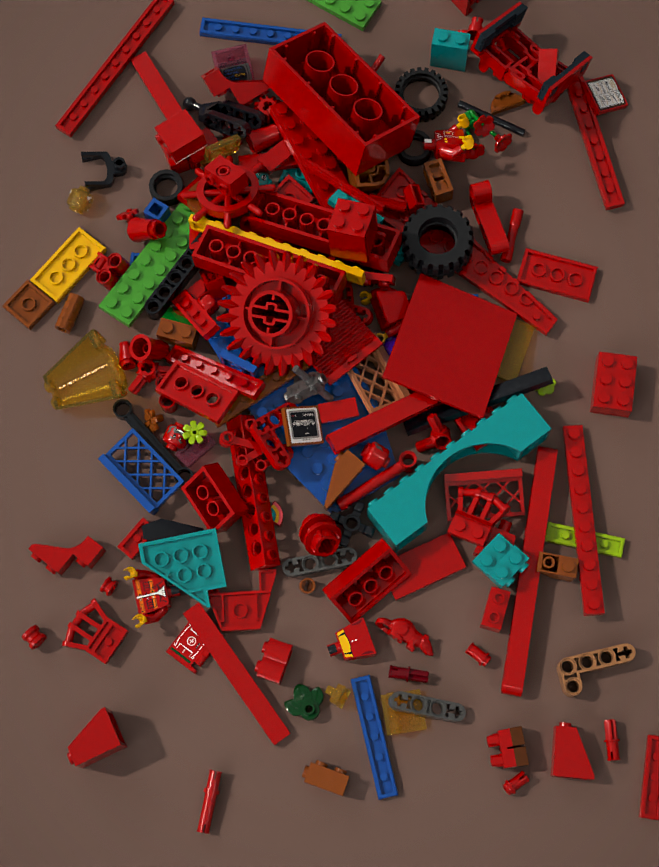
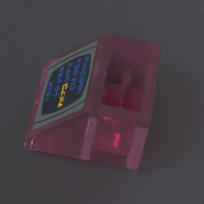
(234, 63)

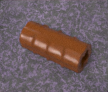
(69, 313)

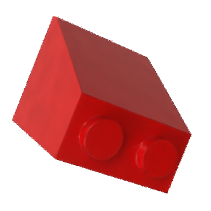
(96, 740)

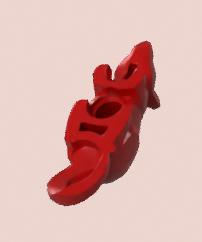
(404, 631)

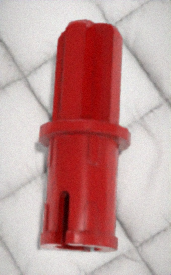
(611, 740)

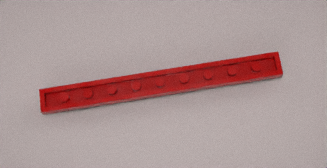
(113, 66)
(583, 521)

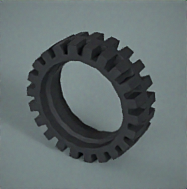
(432, 78)

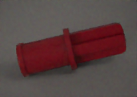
(408, 674)

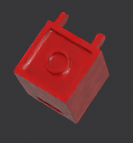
(353, 231)

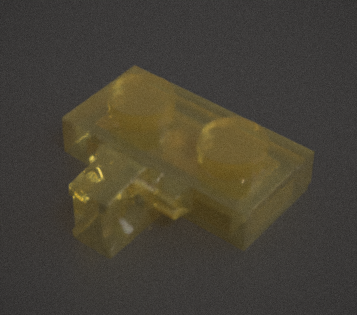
(224, 148)

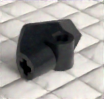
(165, 528)

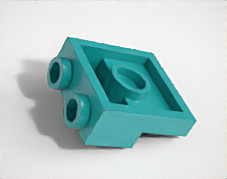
(501, 561)

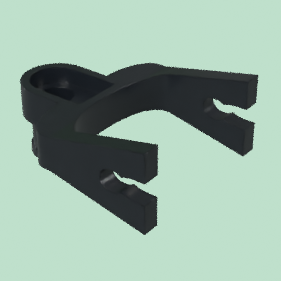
(113, 169)

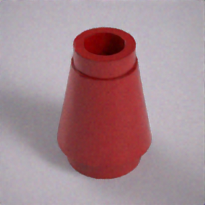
(126, 361)

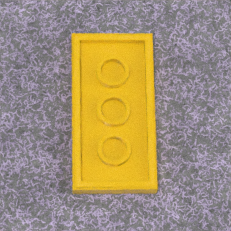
(67, 265)

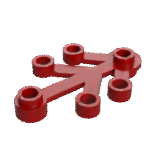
(251, 445)

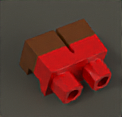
(508, 757)

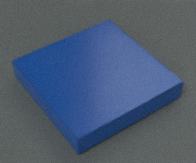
(238, 363)

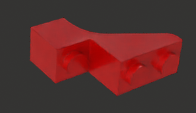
(243, 90)
(59, 558)

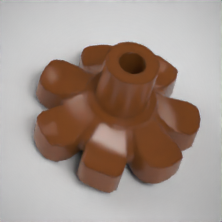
(152, 419)

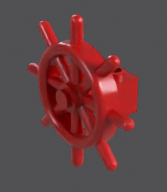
(230, 182)

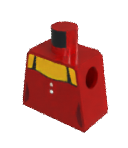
(353, 642)

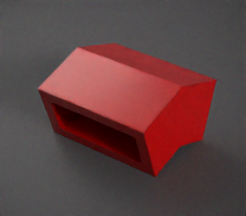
(413, 198)

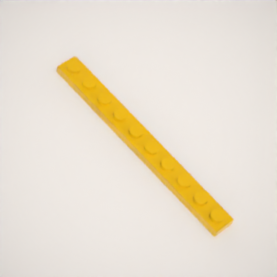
(353, 274)

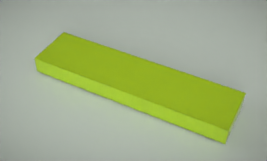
(564, 536)

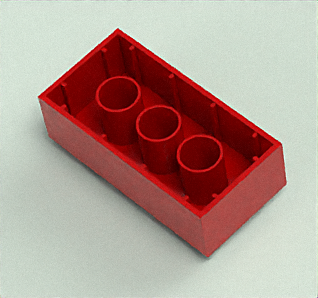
(340, 98)

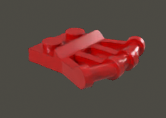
(474, 528)
(105, 640)

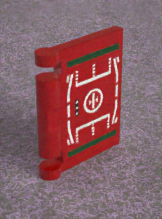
(189, 649)

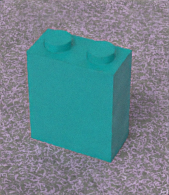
(450, 49)

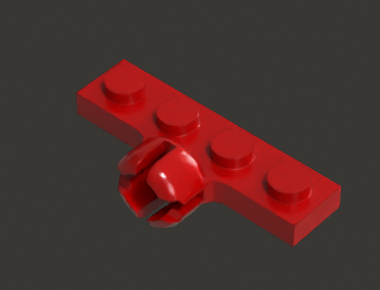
(199, 312)

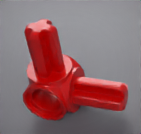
(434, 440)

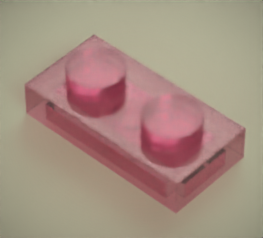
(193, 453)

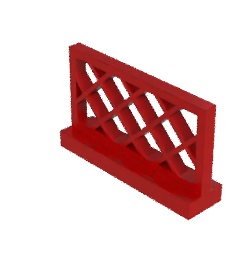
(482, 478)

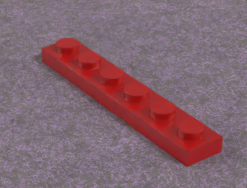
(244, 383)

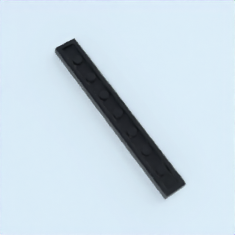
(500, 393)

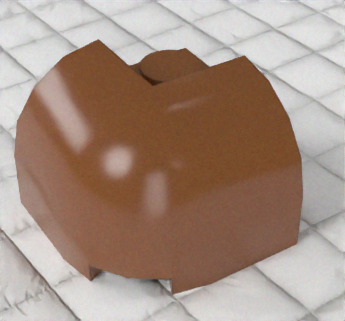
(371, 179)

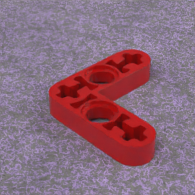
(267, 433)

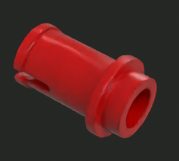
(478, 654)
(515, 783)

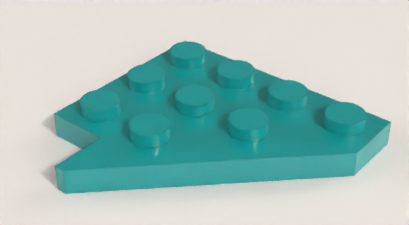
(188, 562)

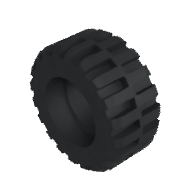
(437, 219)

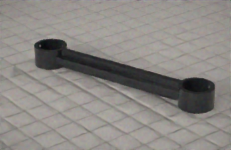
(136, 423)

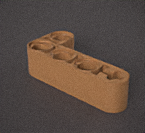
(596, 664)

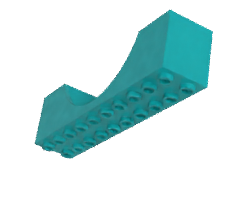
(508, 432)

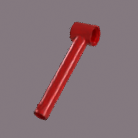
(378, 480)

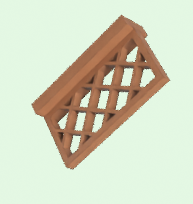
(380, 359)

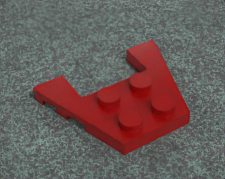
(244, 608)

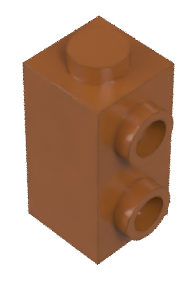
(330, 780)

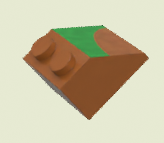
(177, 330)

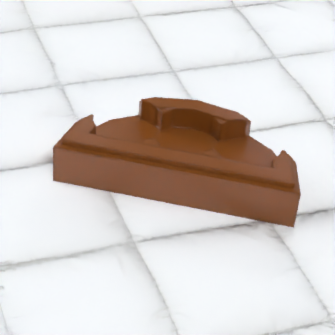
(505, 101)

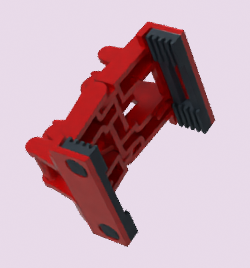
(522, 72)

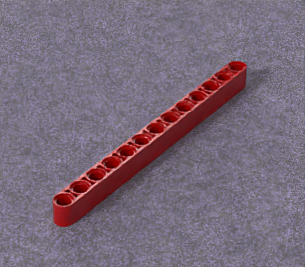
(528, 580)

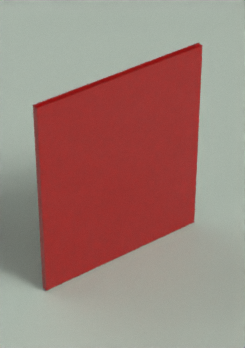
(450, 346)

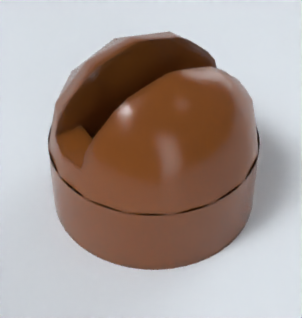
(310, 588)

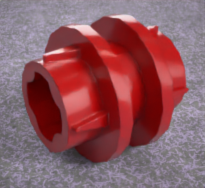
(320, 534)

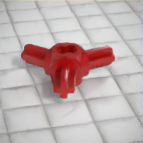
(143, 376)

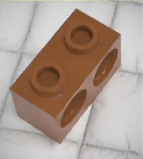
(438, 181)

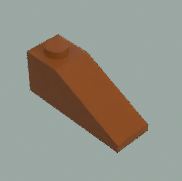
(344, 473)

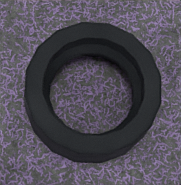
(416, 160)
(164, 175)

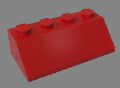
(366, 581)

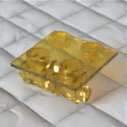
(401, 722)

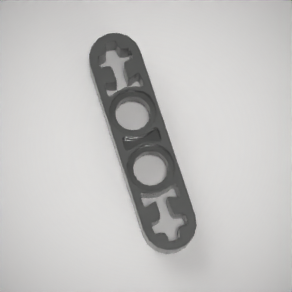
(320, 565)
(427, 703)

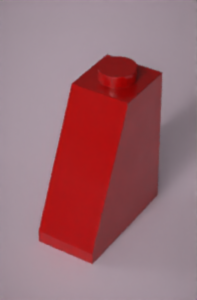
(569, 755)

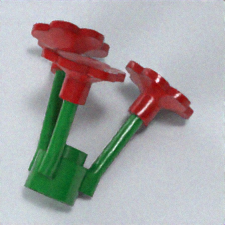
(483, 126)

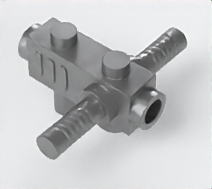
(311, 384)

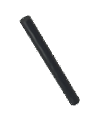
(498, 121)

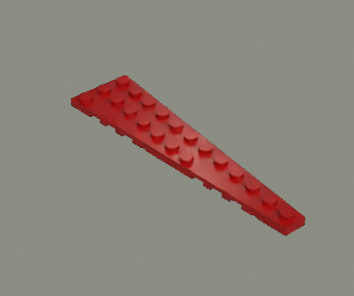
(480, 270)

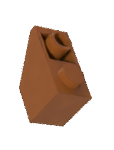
(557, 566)

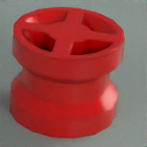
(34, 637)

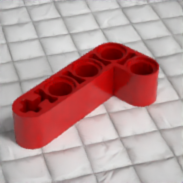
(487, 217)

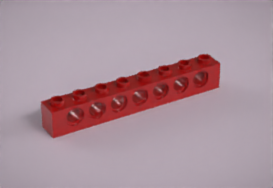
(253, 490)

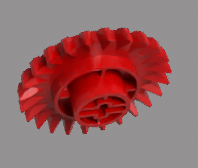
(305, 303)

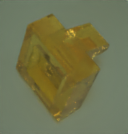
(338, 695)

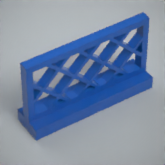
(133, 485)

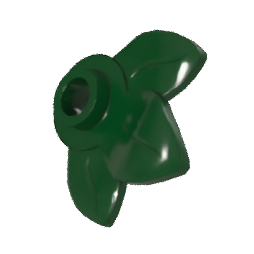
(304, 699)

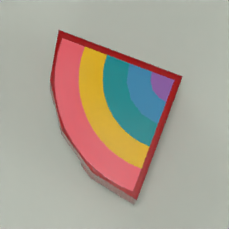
(277, 514)

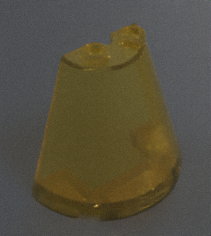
(86, 374)

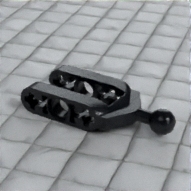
(219, 114)

